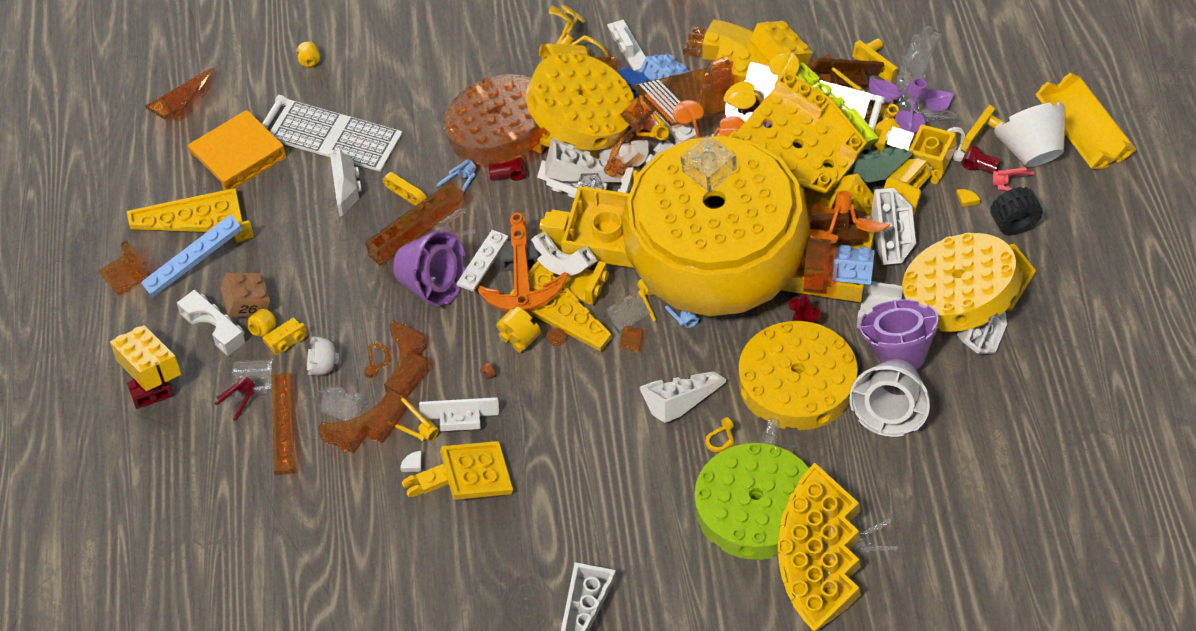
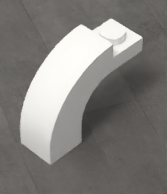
(559, 262)

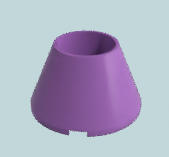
(431, 267)
(900, 330)

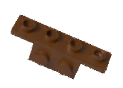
(852, 69)
(845, 231)

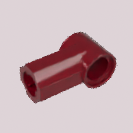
(975, 159)
(511, 169)

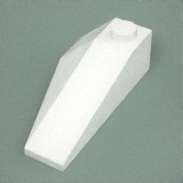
(568, 163)
(675, 398)

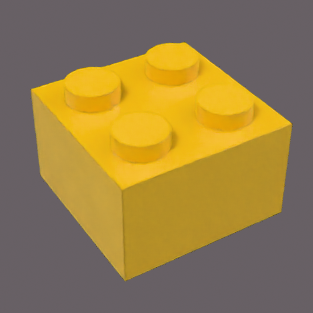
(934, 146)

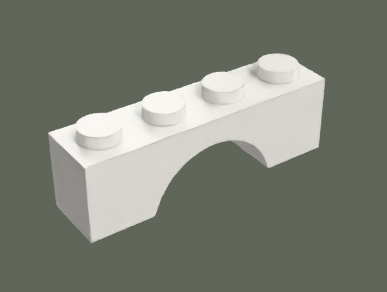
(197, 309)

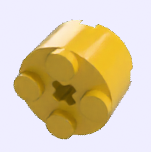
(518, 329)

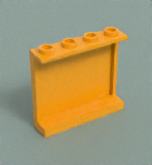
(237, 150)

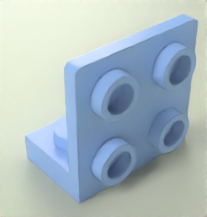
(661, 66)
(853, 265)

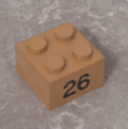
(244, 293)

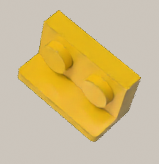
(285, 336)

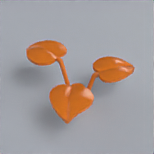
(690, 111)
(842, 205)

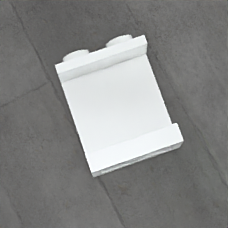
(877, 294)

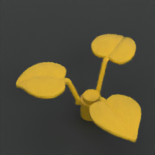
(565, 38)
(742, 93)

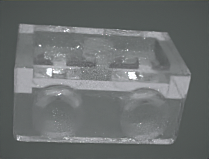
(627, 313)

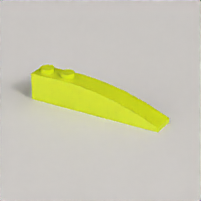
(853, 116)

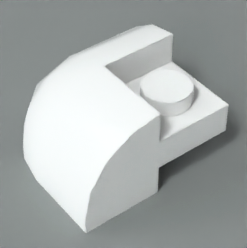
(628, 151)

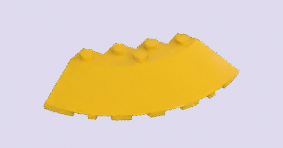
(733, 42)
(817, 547)

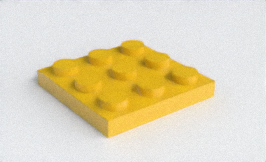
(476, 470)

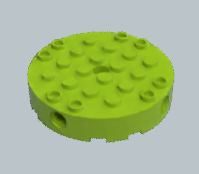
(744, 497)

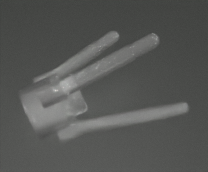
(444, 225)
(864, 540)

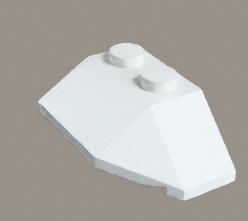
(345, 181)
(899, 238)
(986, 337)

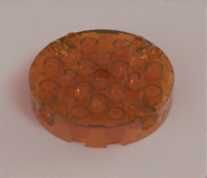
(492, 120)

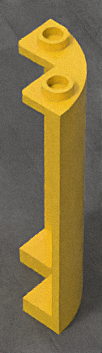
(1087, 122)

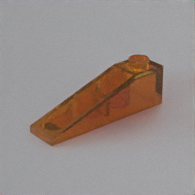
(178, 99)

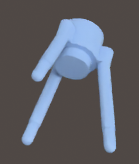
(464, 170)
(687, 319)

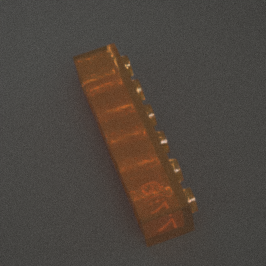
(415, 223)

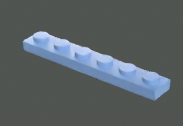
(191, 255)

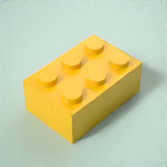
(779, 38)

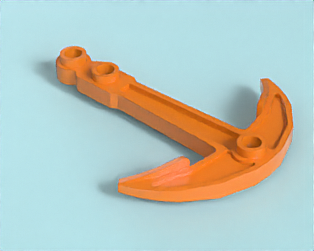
(522, 291)

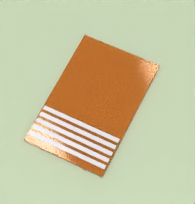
(669, 91)

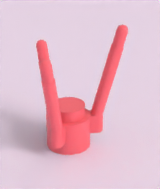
(1001, 177)

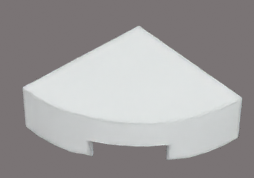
(412, 462)

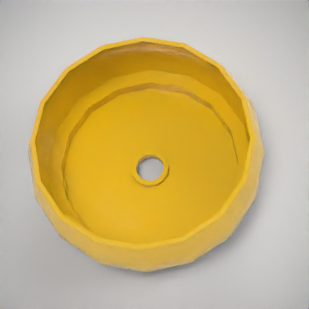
(719, 256)

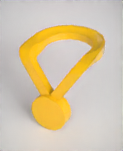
(727, 425)

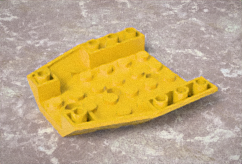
(813, 120)

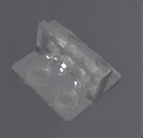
(340, 403)

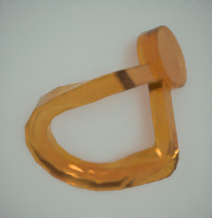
(371, 371)

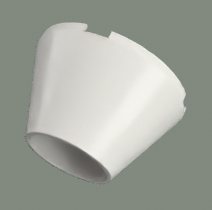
(1035, 134)
(887, 412)

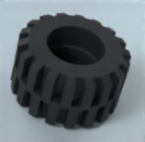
(1016, 211)

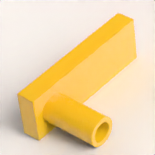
(868, 52)
(985, 119)

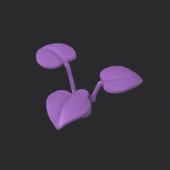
(935, 100)

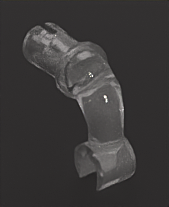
(770, 437)

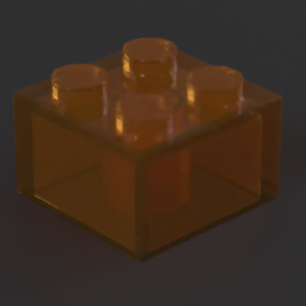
(818, 266)

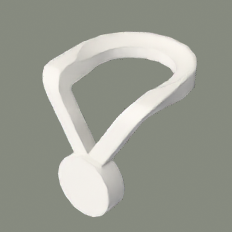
(958, 154)

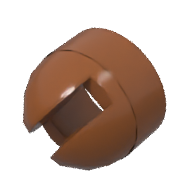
(489, 370)

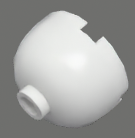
(321, 357)

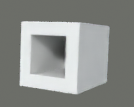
(900, 138)

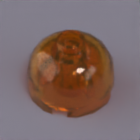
(719, 75)

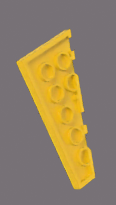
(187, 214)
(567, 312)

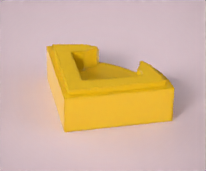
(967, 197)

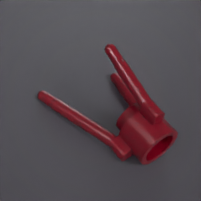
(243, 386)

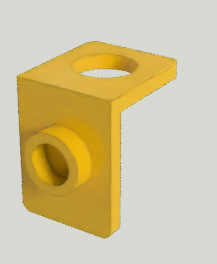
(244, 234)

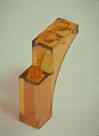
(411, 365)
(374, 424)

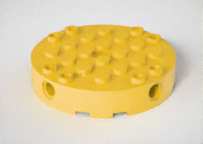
(579, 100)
(964, 279)
(797, 374)

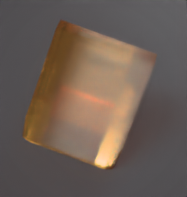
(631, 338)

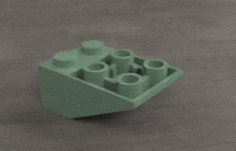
(879, 165)

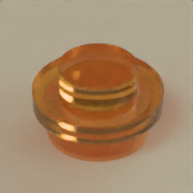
(556, 336)

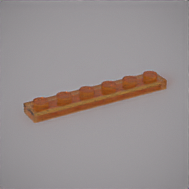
(282, 424)

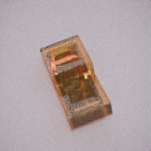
(695, 40)

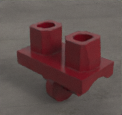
(804, 310)

